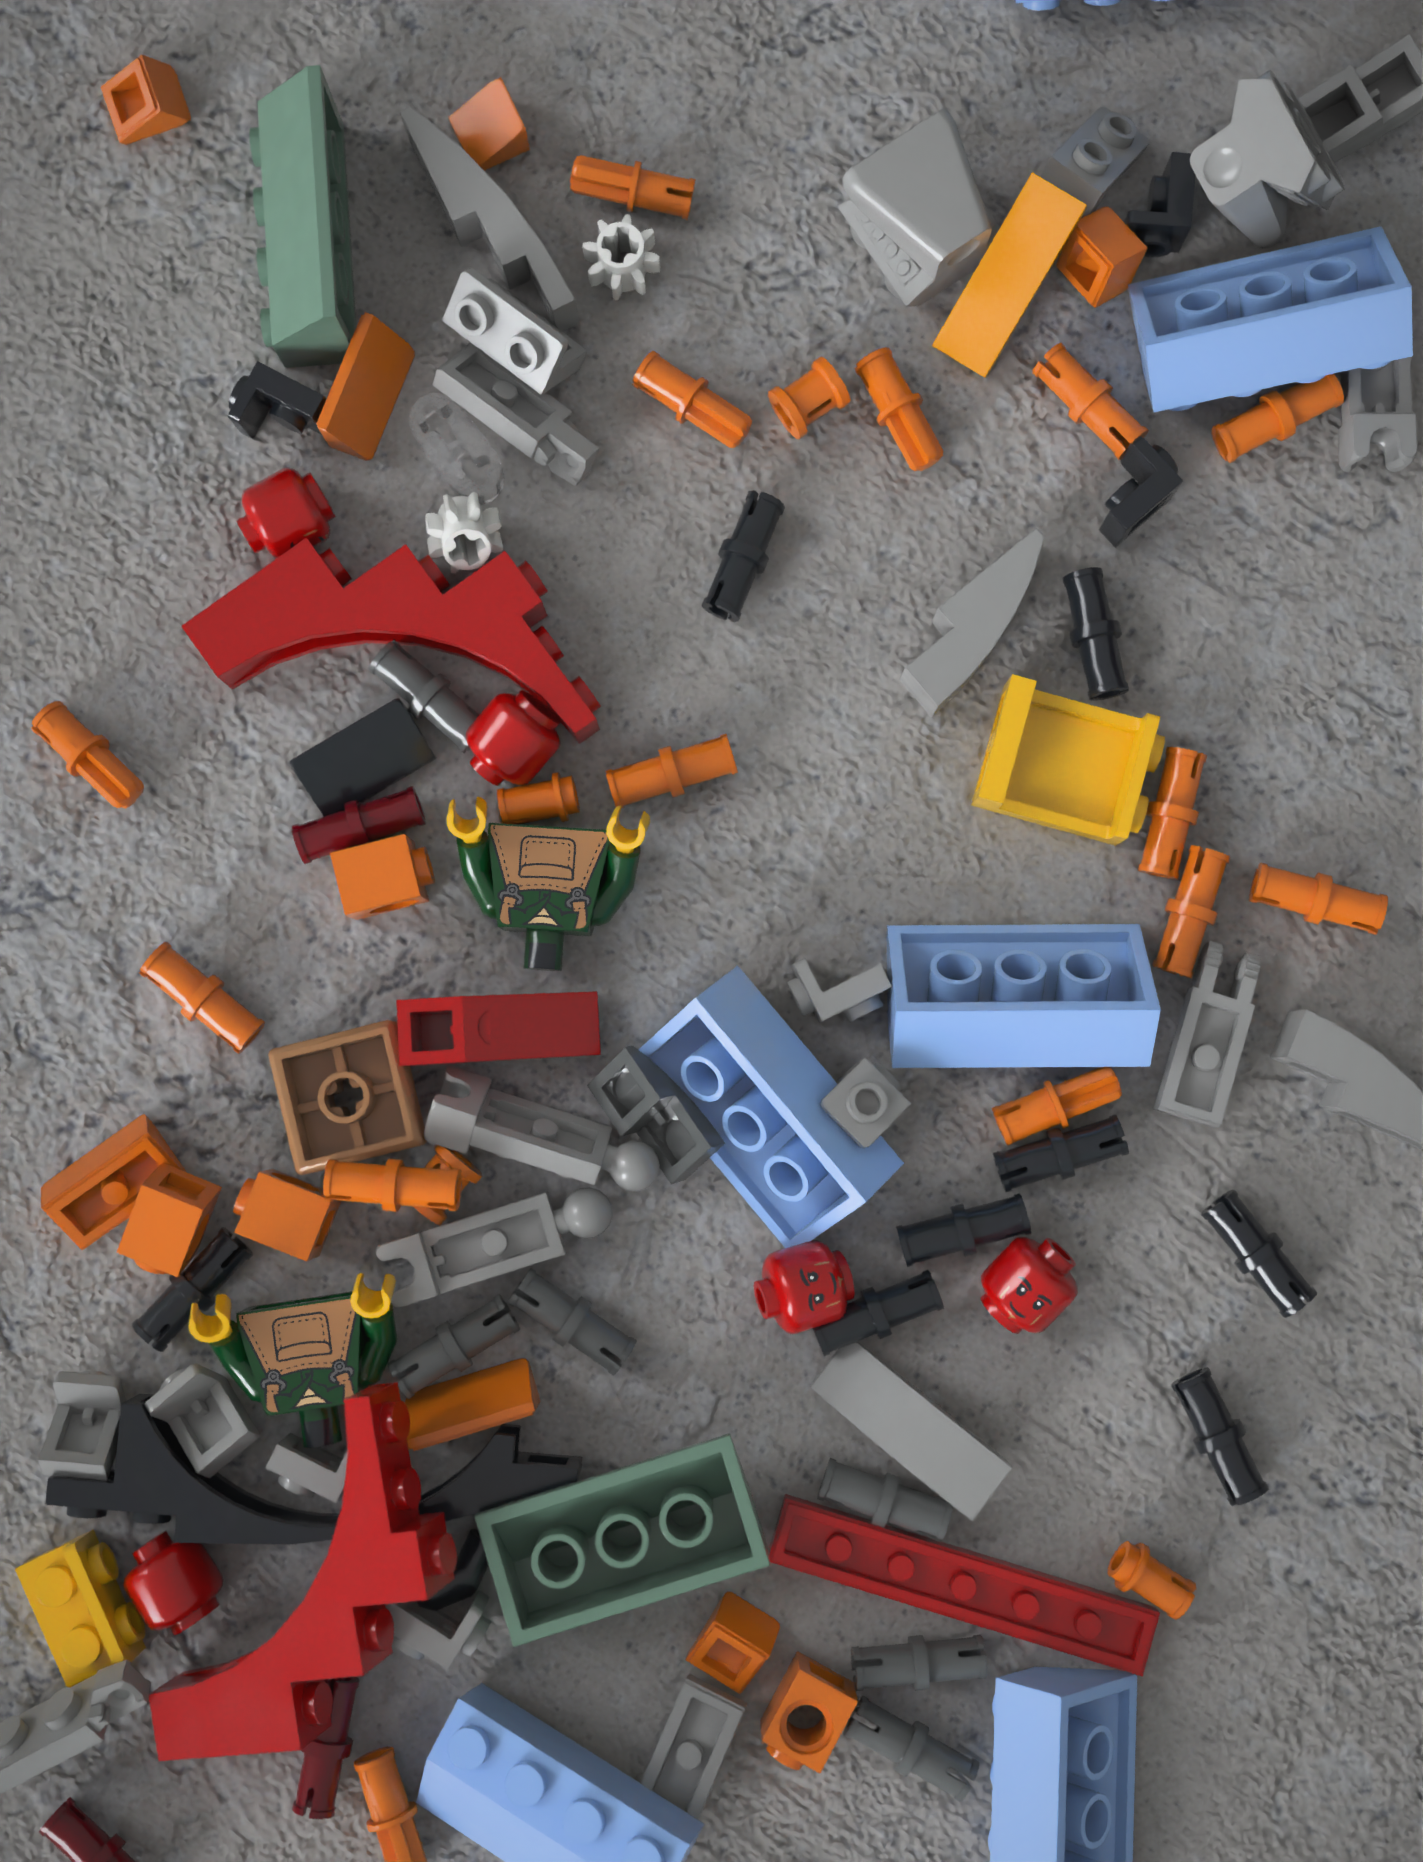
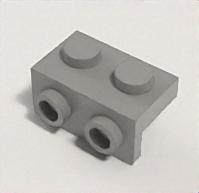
(512, 332)

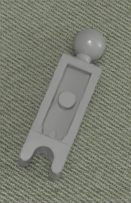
(1378, 412)
(532, 1133)
(494, 1242)

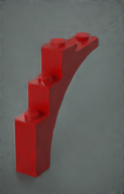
(302, 608)
(341, 1628)

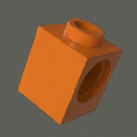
(382, 876)
(285, 1214)
(168, 1220)
(814, 1685)

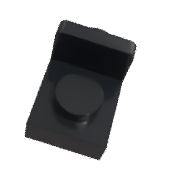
(1168, 208)
(272, 392)
(1136, 503)

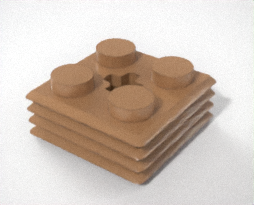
(314, 1072)

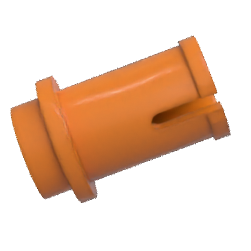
(539, 801)
(1151, 1579)

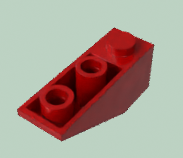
(497, 1028)

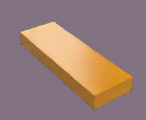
(1009, 275)

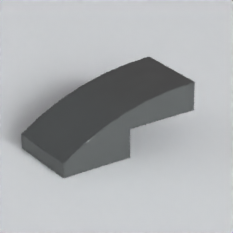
(649, 1103)

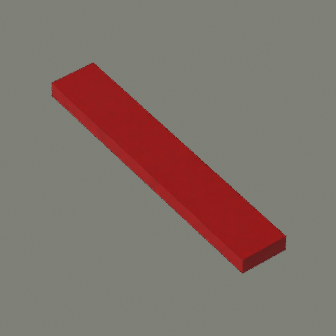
(964, 1585)

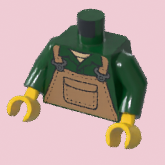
(547, 877)
(305, 1351)

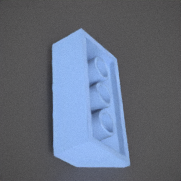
(1272, 319)
(1020, 996)
(765, 1104)
(1063, 1766)
(541, 1794)

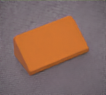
(365, 388)
(104, 1183)
(471, 1403)

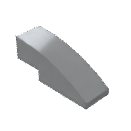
(1368, 100)
(972, 626)
(1359, 1077)
(912, 1428)

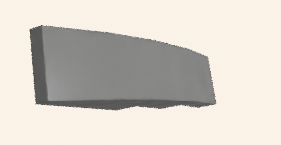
(482, 209)

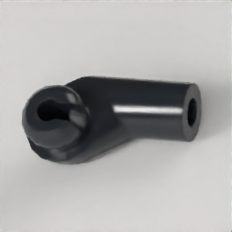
(468, 1573)

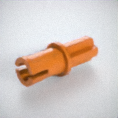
(632, 186)
(692, 400)
(899, 409)
(87, 755)
(1056, 1104)
(389, 1807)

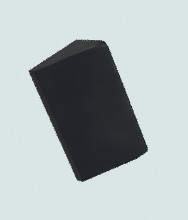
(363, 758)

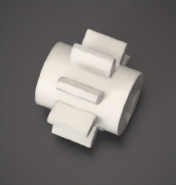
(611, 241)
(463, 532)

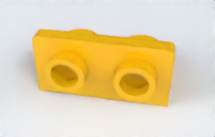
(82, 1607)

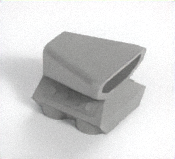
(1265, 160)
(919, 210)

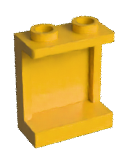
(1067, 764)

